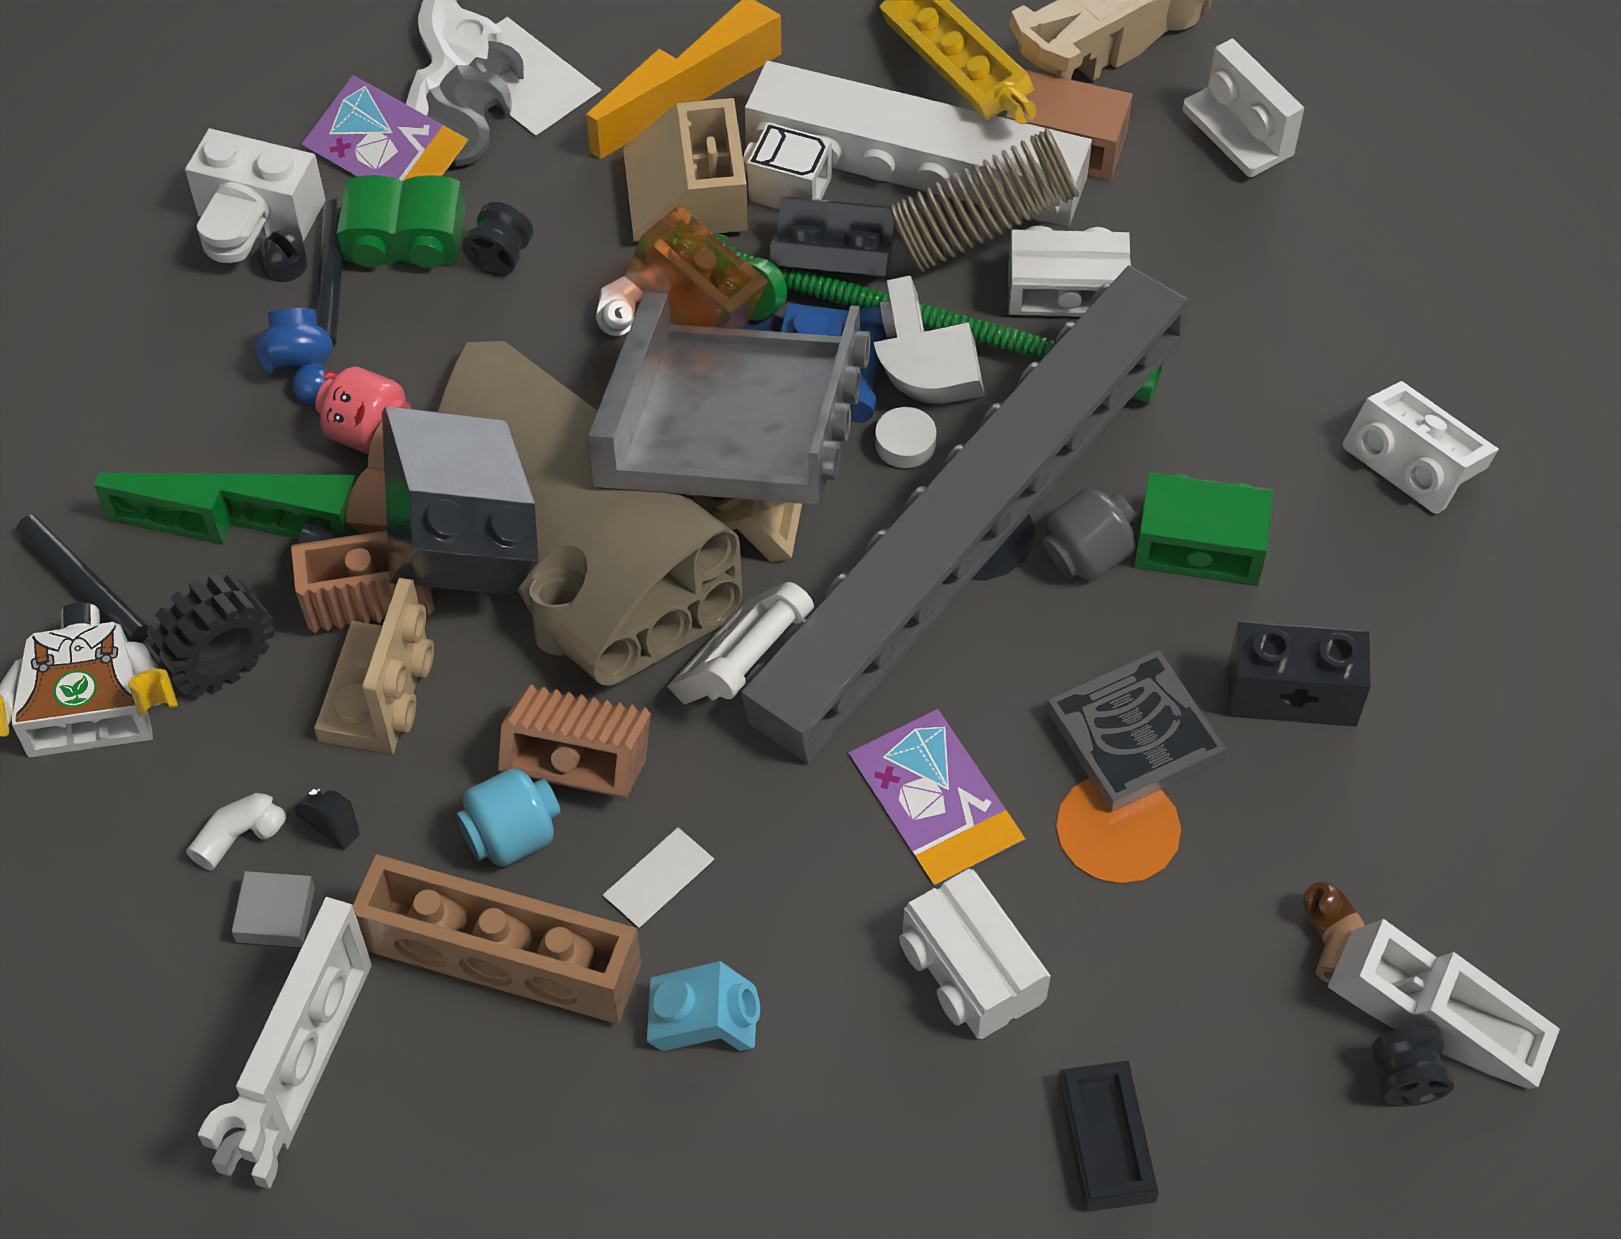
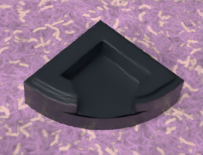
(329, 815)

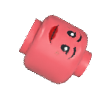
(354, 406)

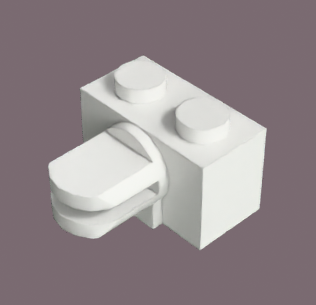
(249, 191)

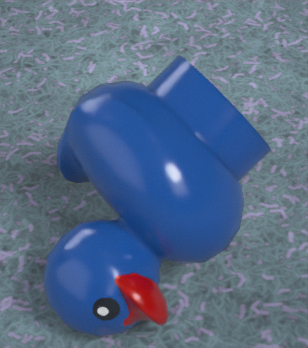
(296, 342)

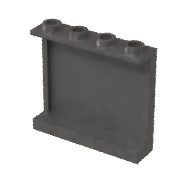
(726, 409)

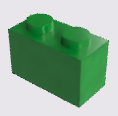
(1204, 528)

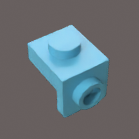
(702, 1007)

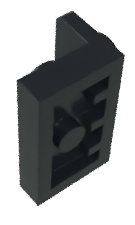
(833, 236)

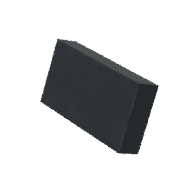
(1107, 1136)

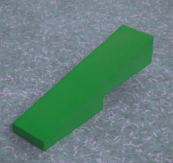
(209, 504)

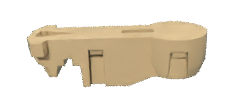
(1097, 31)

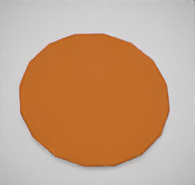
(1120, 843)

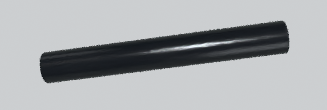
(329, 271)
(82, 578)

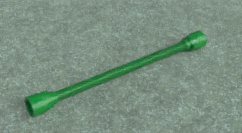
(931, 317)

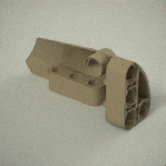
(617, 568)

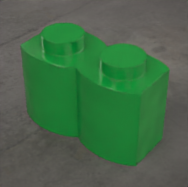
(401, 220)

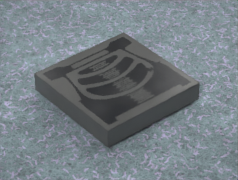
(1135, 730)

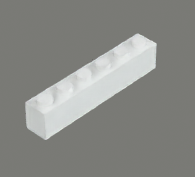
(904, 135)

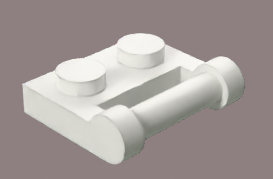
(740, 642)

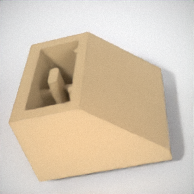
(691, 161)

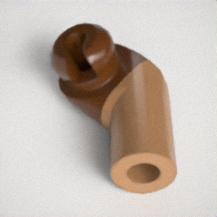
(1333, 921)

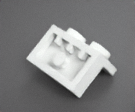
(1246, 111)
(1417, 445)

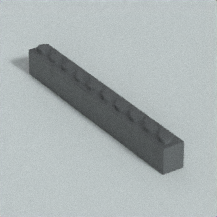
(963, 514)

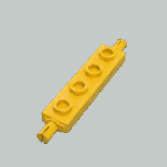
(963, 56)

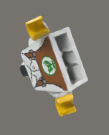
(82, 687)

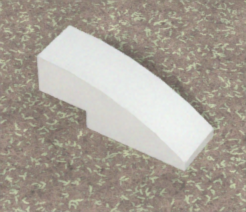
(1477, 1017)

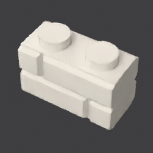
(1062, 269)
(973, 954)

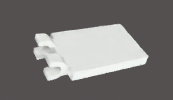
(292, 1046)

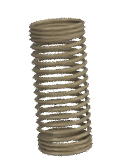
(916, 234)

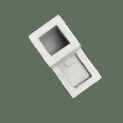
(931, 364)

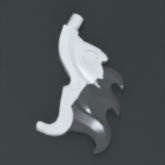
(463, 73)

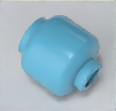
(508, 817)

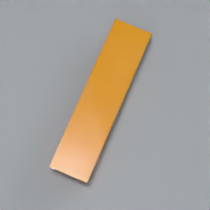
(721, 56)

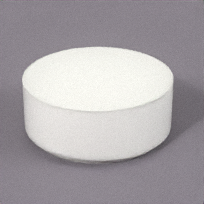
(905, 437)

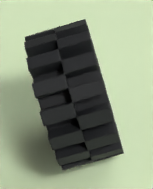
(210, 634)

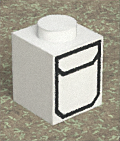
(787, 165)

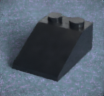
(456, 502)

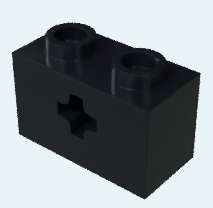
(1298, 673)

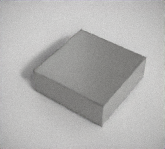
(273, 909)

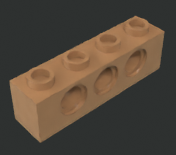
(498, 938)

